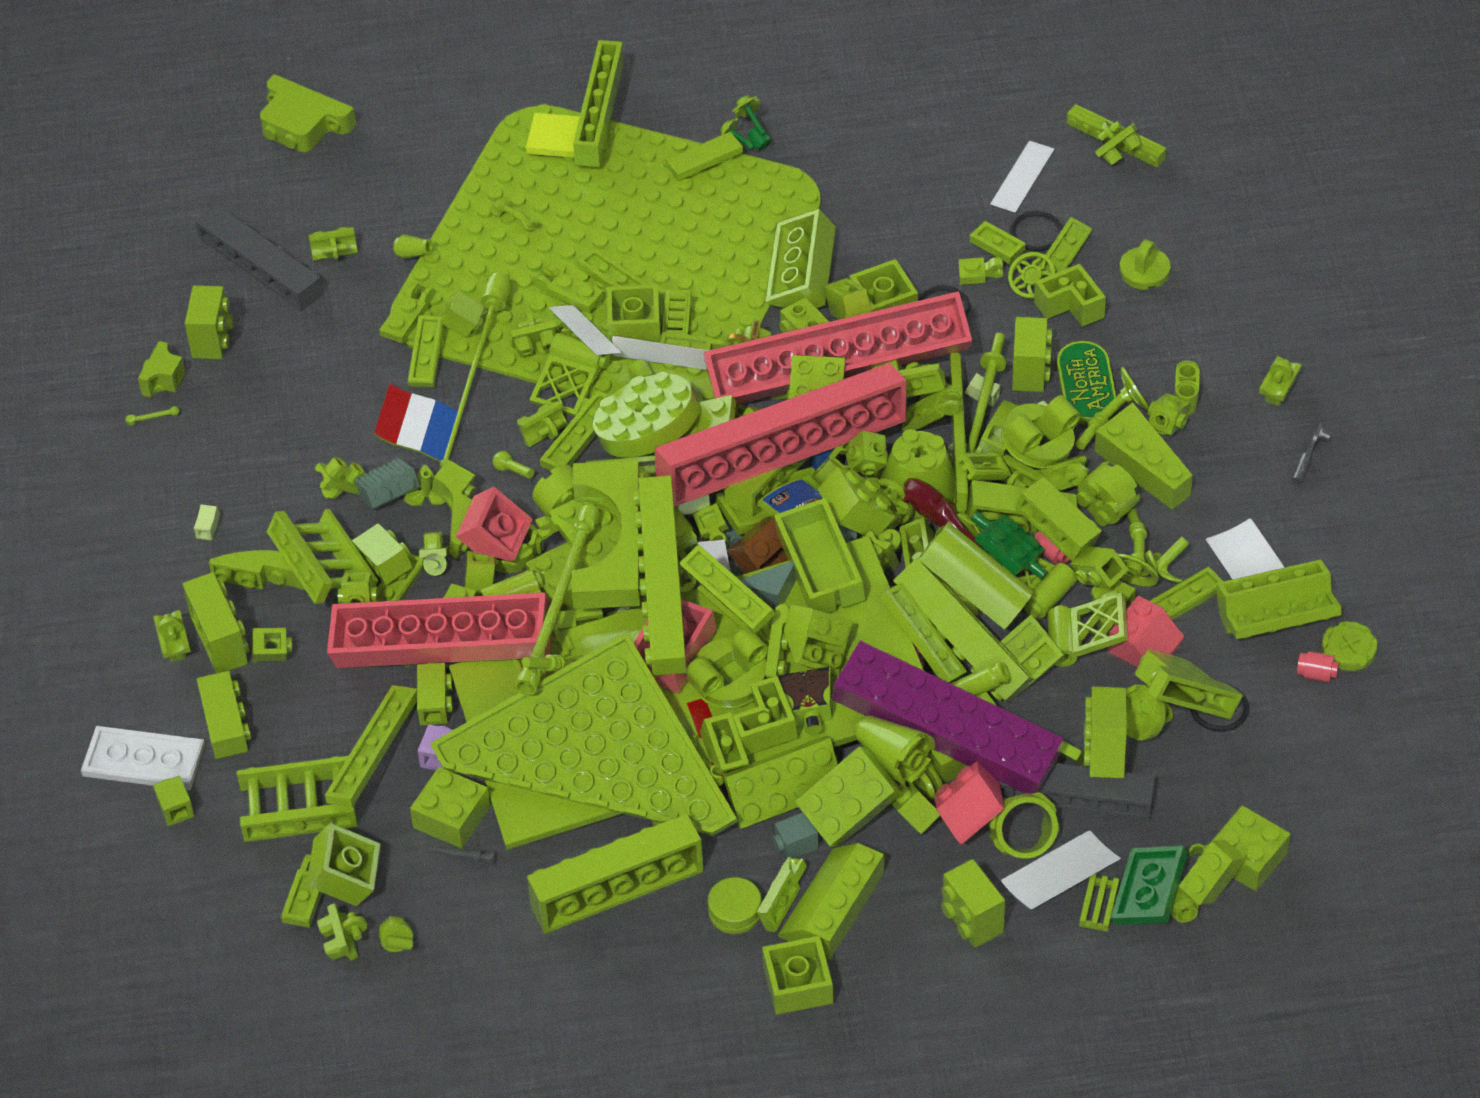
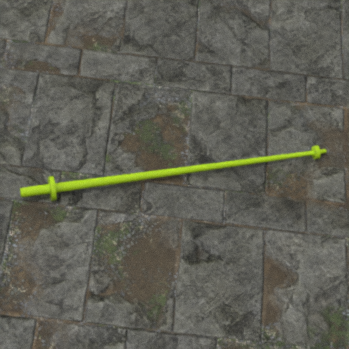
(993, 363)

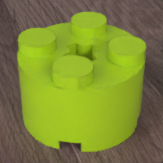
(555, 489)
(1108, 493)

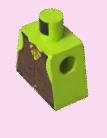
(809, 697)

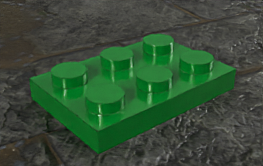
(1149, 885)

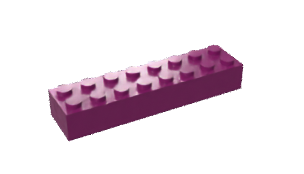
(957, 720)

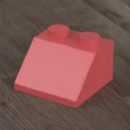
(494, 525)
(1147, 629)
(969, 801)

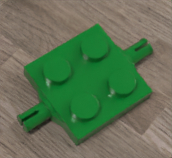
(1009, 544)

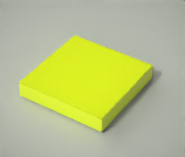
(552, 135)

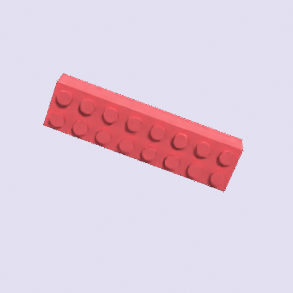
(436, 630)

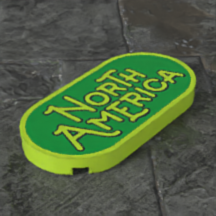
(1085, 378)

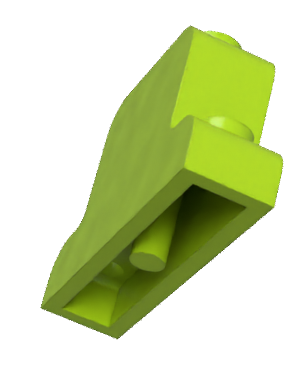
(302, 116)
(1186, 685)

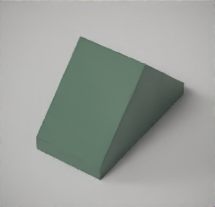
(773, 584)

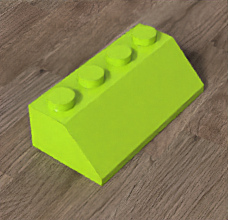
(801, 260)
(835, 896)

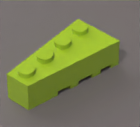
(1144, 454)
(997, 499)

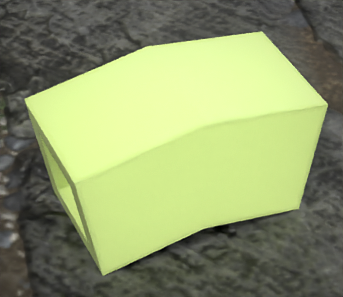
(975, 386)
(206, 522)

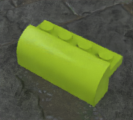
(976, 575)
(1277, 599)

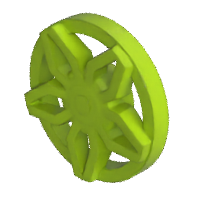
(1030, 273)
(894, 494)

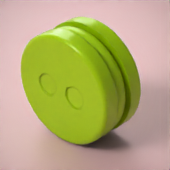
(734, 905)

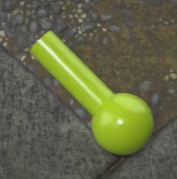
(504, 461)

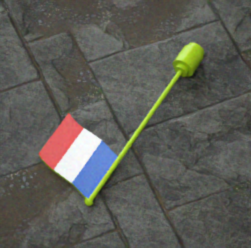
(426, 423)

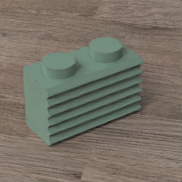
(386, 483)

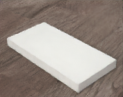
(141, 756)

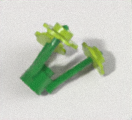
(757, 135)

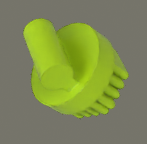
(395, 935)

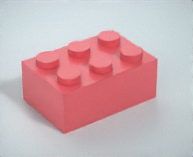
(698, 630)

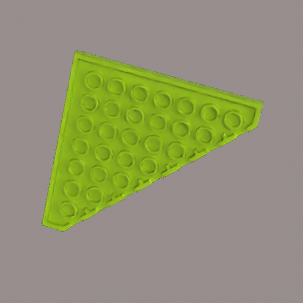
(595, 739)

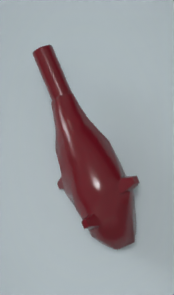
(933, 505)

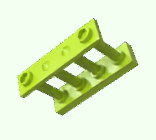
(302, 560)
(729, 593)
(296, 821)

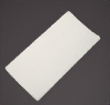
(1244, 551)
(1059, 870)

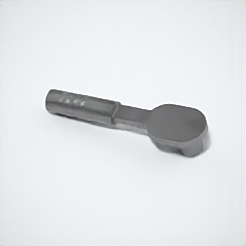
(1319, 433)

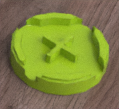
(1350, 644)

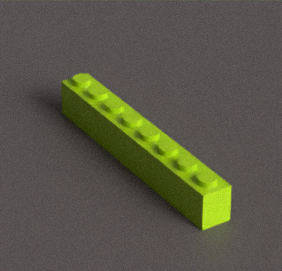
(661, 576)

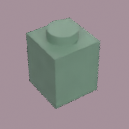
(795, 836)

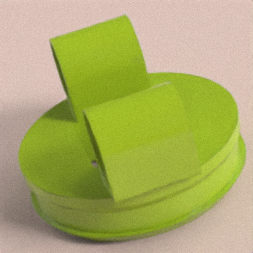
(1029, 422)
(747, 651)

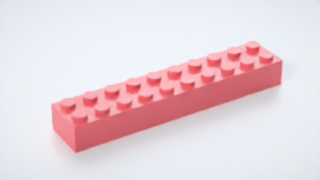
(865, 341)
(782, 433)

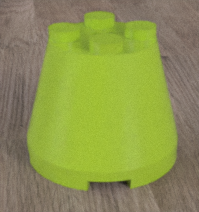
(920, 457)

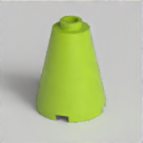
(896, 747)

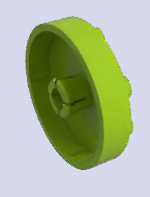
(645, 415)

